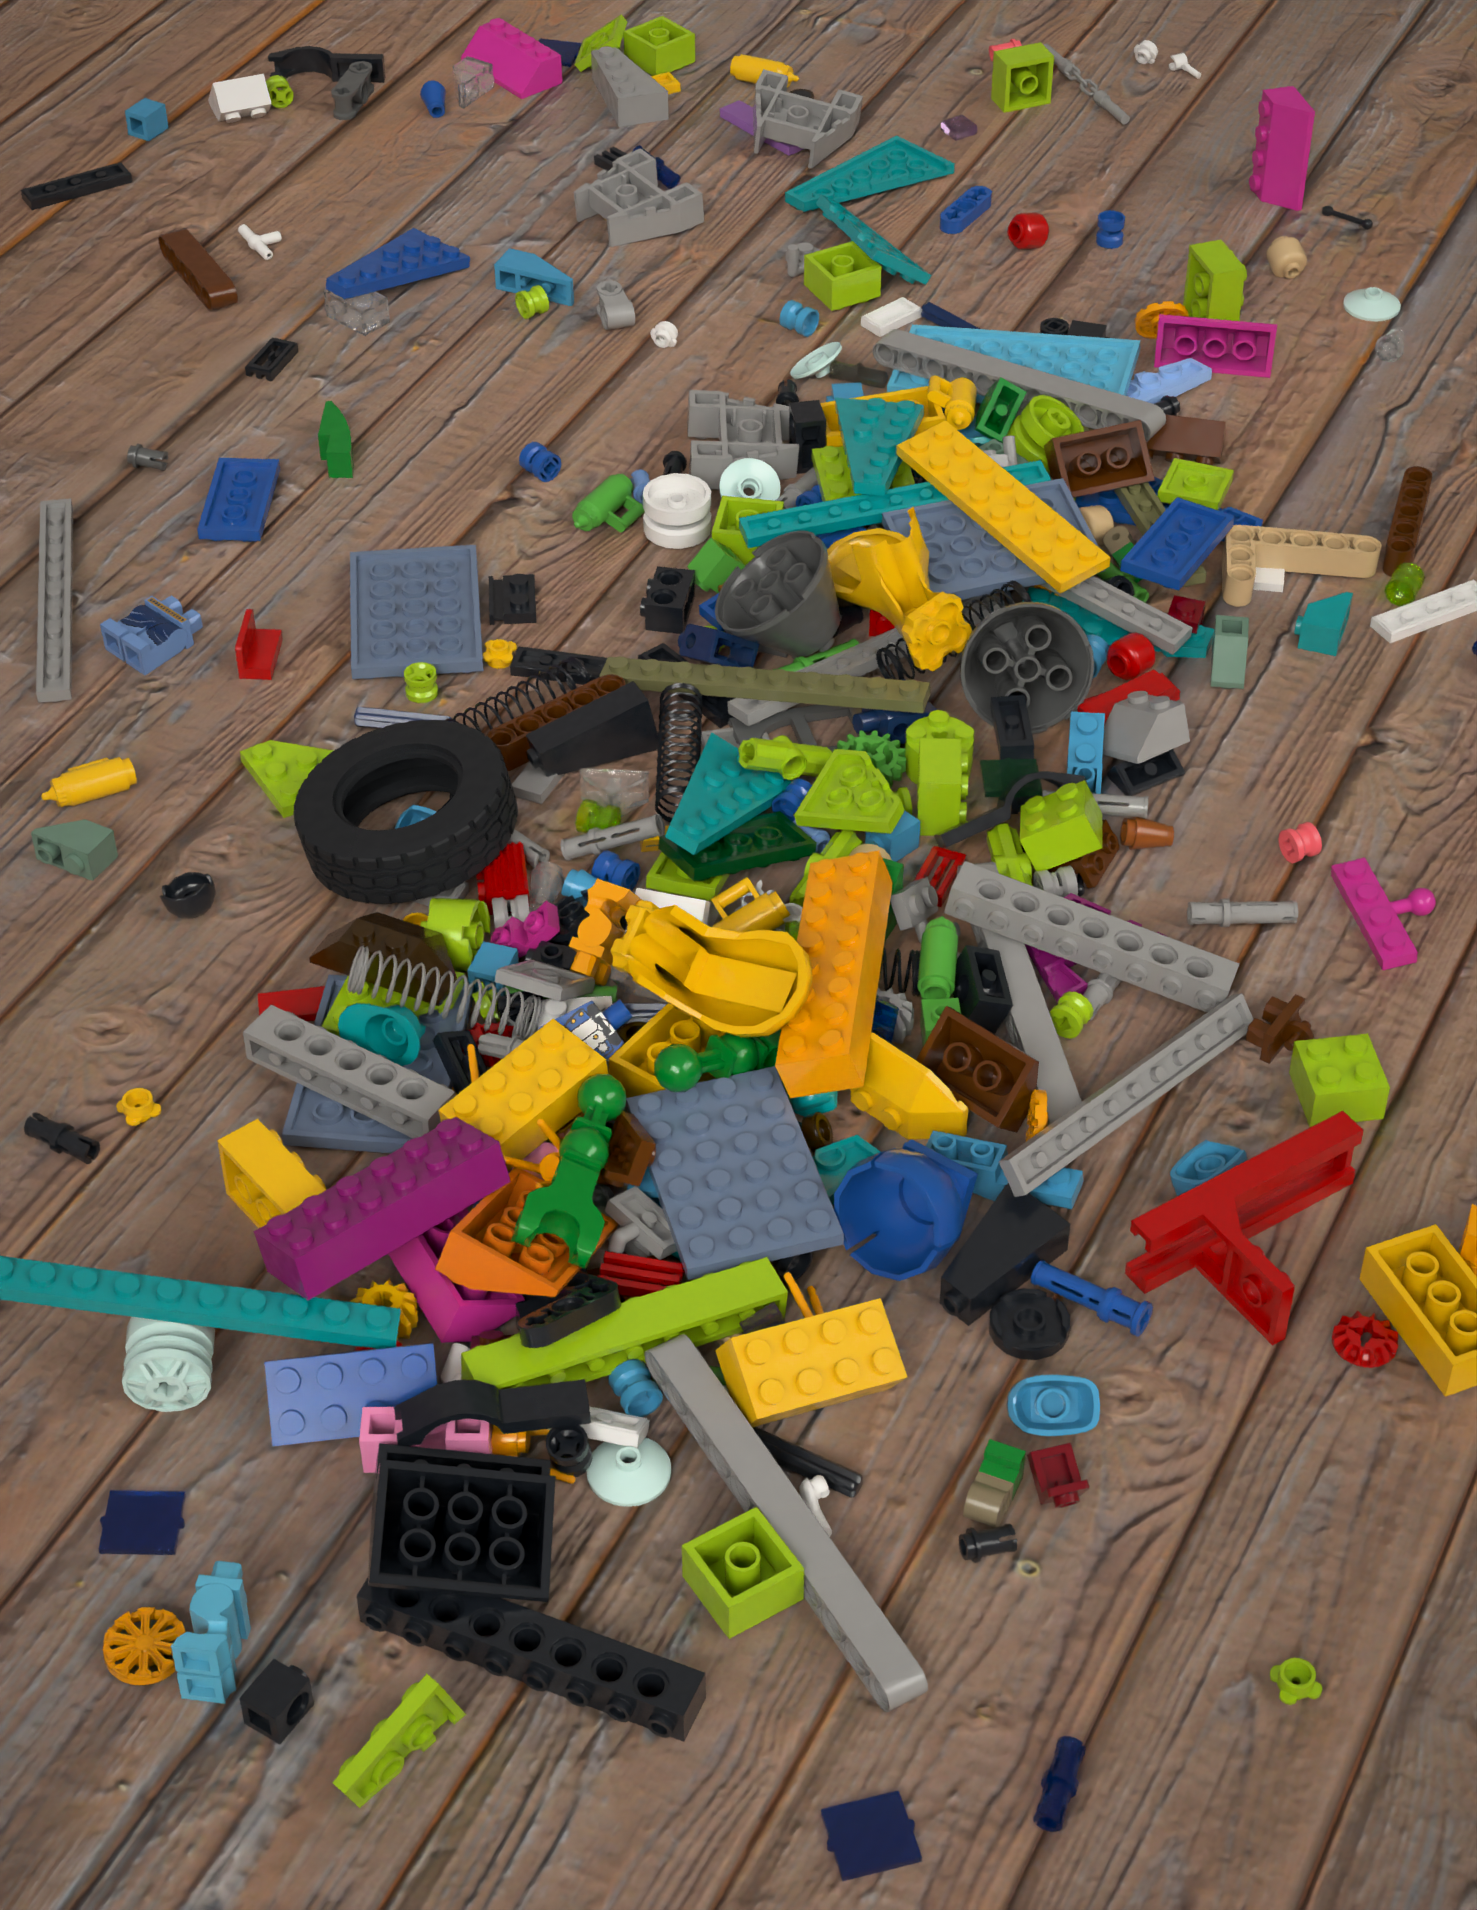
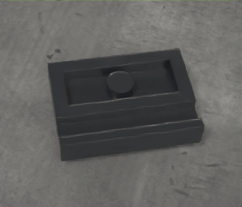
(512, 599)

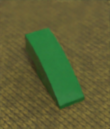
(335, 442)

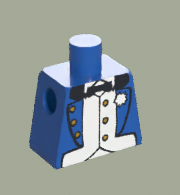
(597, 1027)

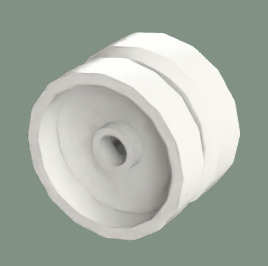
(677, 511)

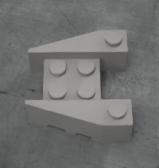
(801, 119)
(634, 203)
(742, 431)

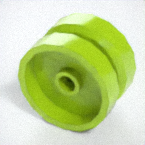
(1039, 423)

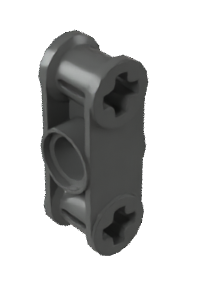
(352, 90)

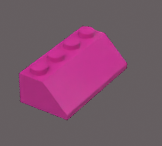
(517, 59)
(1282, 147)
(1217, 343)
(450, 1308)

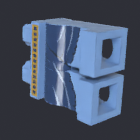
(151, 633)

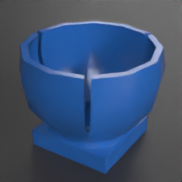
(911, 1204)

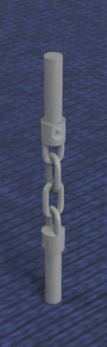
(1100, 97)

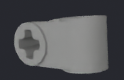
(614, 306)

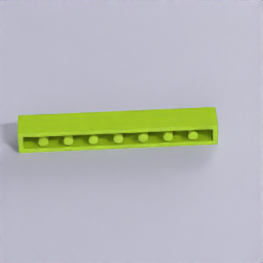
(698, 1308)

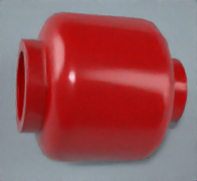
(1028, 230)
(1130, 656)

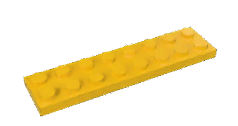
(1003, 506)

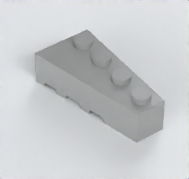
(627, 89)

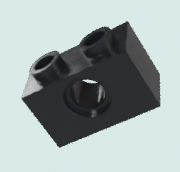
(982, 987)

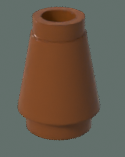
(1145, 833)

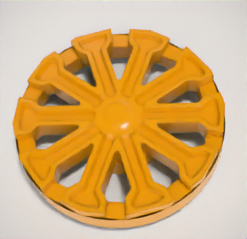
(1147, 319)
(1038, 1114)
(142, 1646)

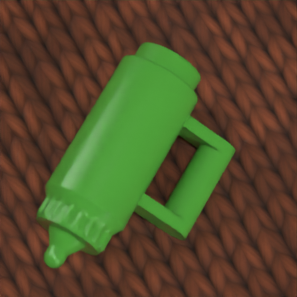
(604, 502)
(938, 959)

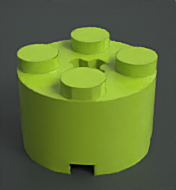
(936, 725)
(461, 926)

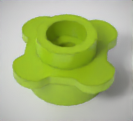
(486, 1003)
(1295, 1670)

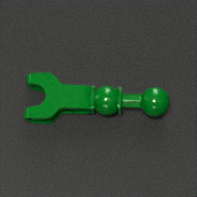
(681, 1067)
(567, 1203)

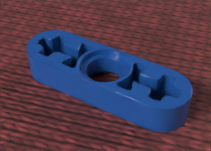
(965, 209)

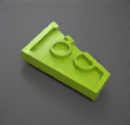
(407, 1729)

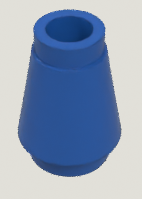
(433, 96)

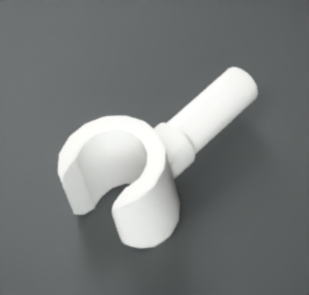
(1181, 62)

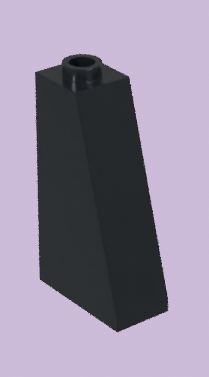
(596, 733)
(1002, 1254)

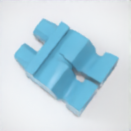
(219, 1623)

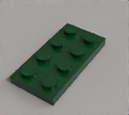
(754, 844)

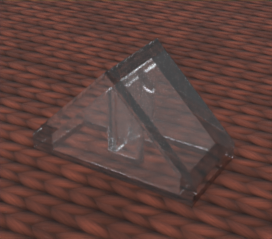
(615, 787)

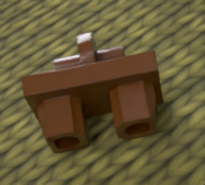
(1283, 1031)

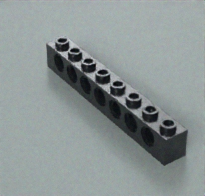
(554, 1644)

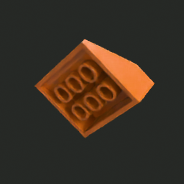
(486, 1259)

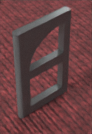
(797, 719)

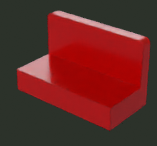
(257, 649)

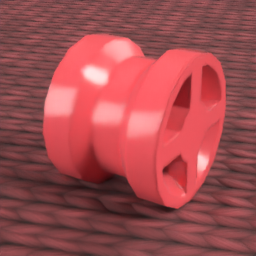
(1300, 842)

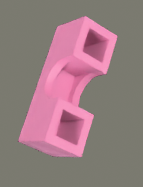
(380, 1426)

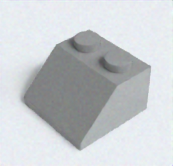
(1144, 727)

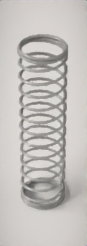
(362, 964)

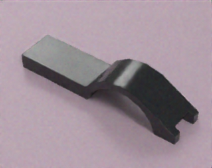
(323, 61)
(1013, 734)
(1002, 811)
(508, 1409)

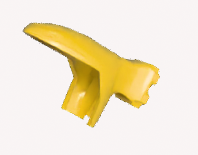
(891, 577)
(720, 976)

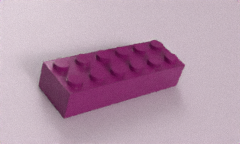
(381, 1207)

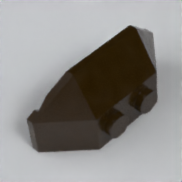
(390, 937)

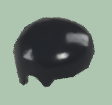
(189, 895)

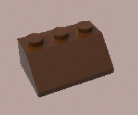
(1189, 440)
(1100, 459)
(981, 1069)

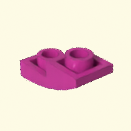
(537, 927)

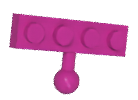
(1378, 915)

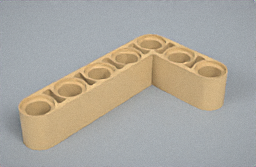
(1294, 551)

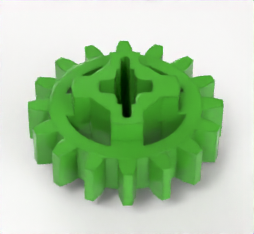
(881, 752)

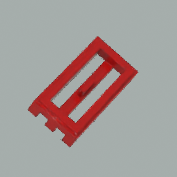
(930, 862)
(640, 1271)

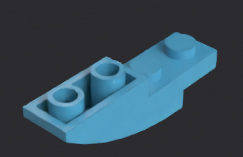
(1086, 748)
(984, 1159)

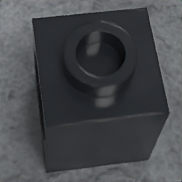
(277, 1700)

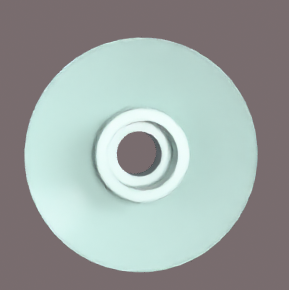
(1371, 304)
(817, 361)
(750, 474)
(629, 1482)

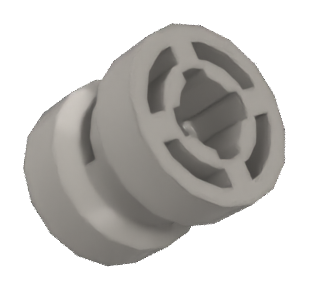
(1058, 883)
(518, 907)

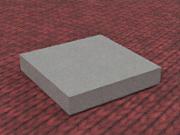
(545, 980)

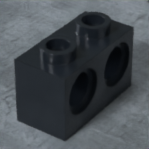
(808, 430)
(668, 600)

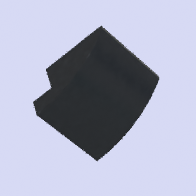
(461, 1523)

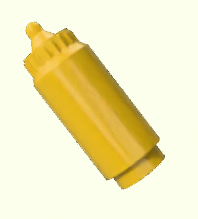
(749, 68)
(956, 397)
(91, 781)
(762, 913)

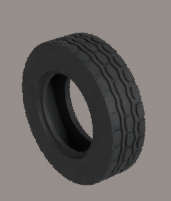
(416, 858)

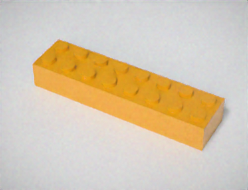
(845, 938)

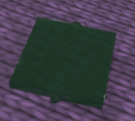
(999, 773)

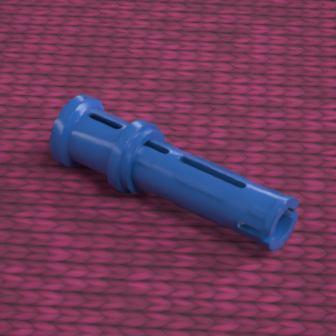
(1107, 1303)

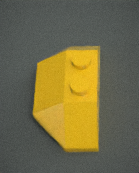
(907, 1095)

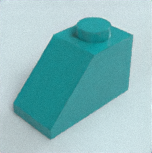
(1324, 624)

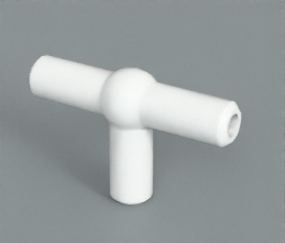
(259, 242)

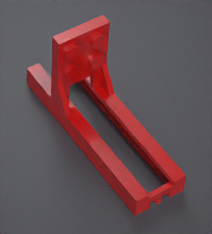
(1215, 1219)

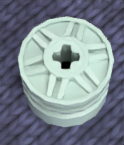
(167, 1364)

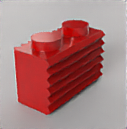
(504, 876)

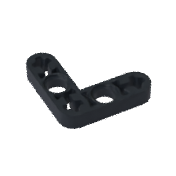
(576, 1306)

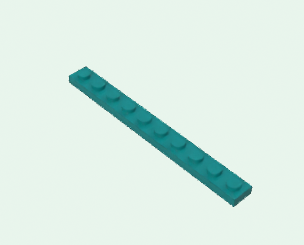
(858, 509)
(198, 1303)

